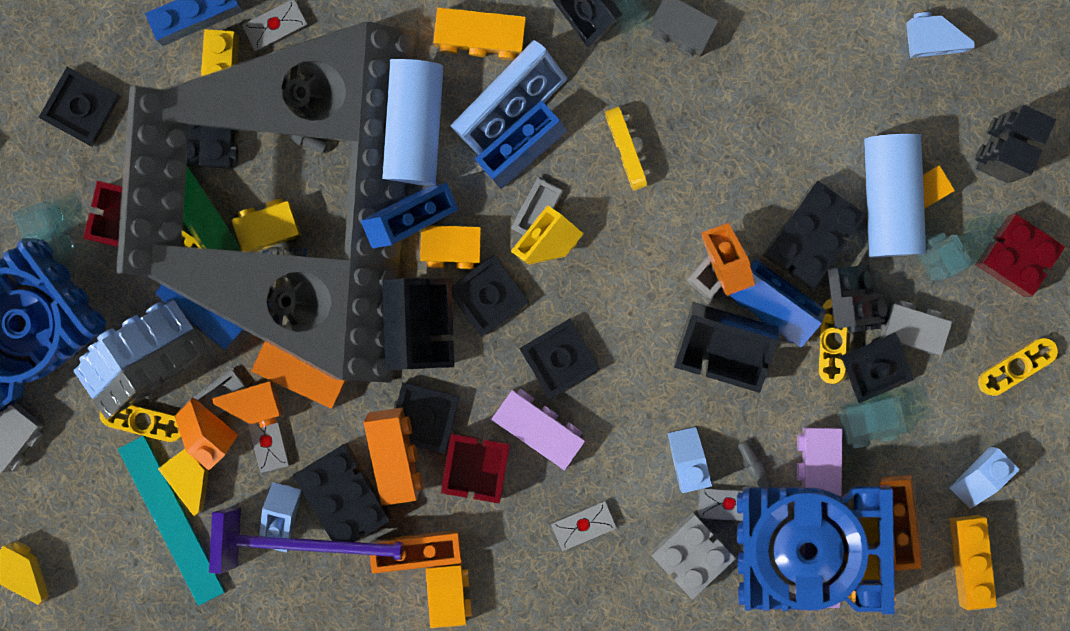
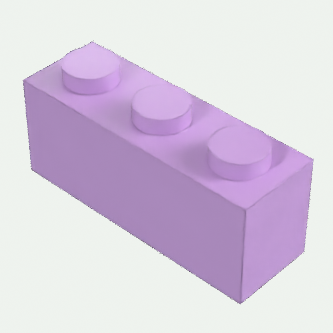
(539, 428)

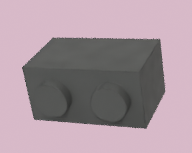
(682, 26)

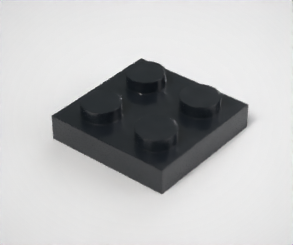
(79, 106)
(488, 295)
(559, 358)
(877, 367)
(430, 415)

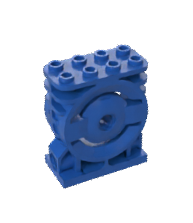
(51, 330)
(767, 506)

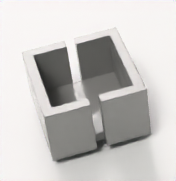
(692, 555)

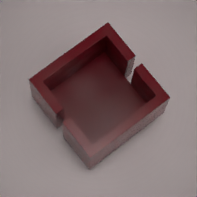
(106, 227)
(1021, 256)
(475, 468)

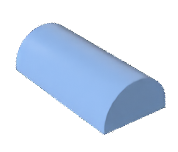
(509, 97)
(413, 121)
(895, 195)

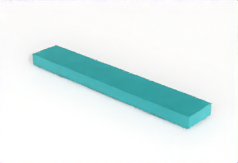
(171, 520)

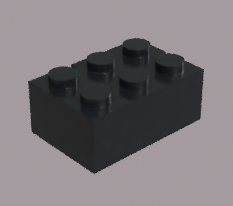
(1007, 151)
(814, 234)
(412, 314)
(730, 346)
(340, 497)

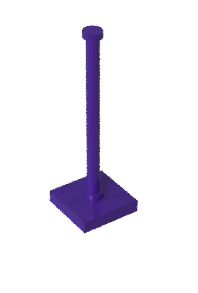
(227, 540)

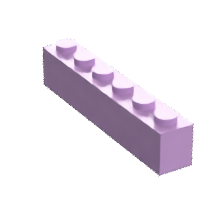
(821, 469)

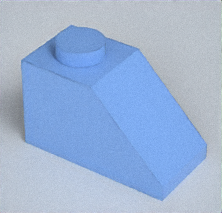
(935, 36)
(689, 460)
(984, 477)
(280, 511)

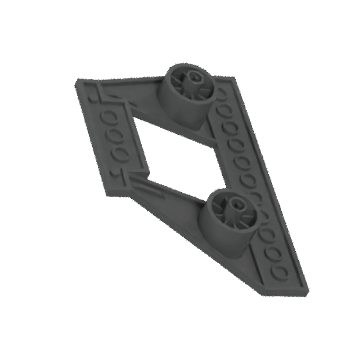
(337, 301)

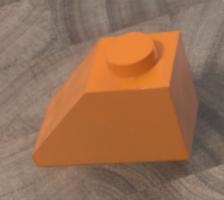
(728, 259)
(253, 404)
(203, 433)

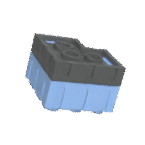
(138, 358)

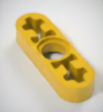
(624, 142)
(1032, 348)
(825, 362)
(162, 434)

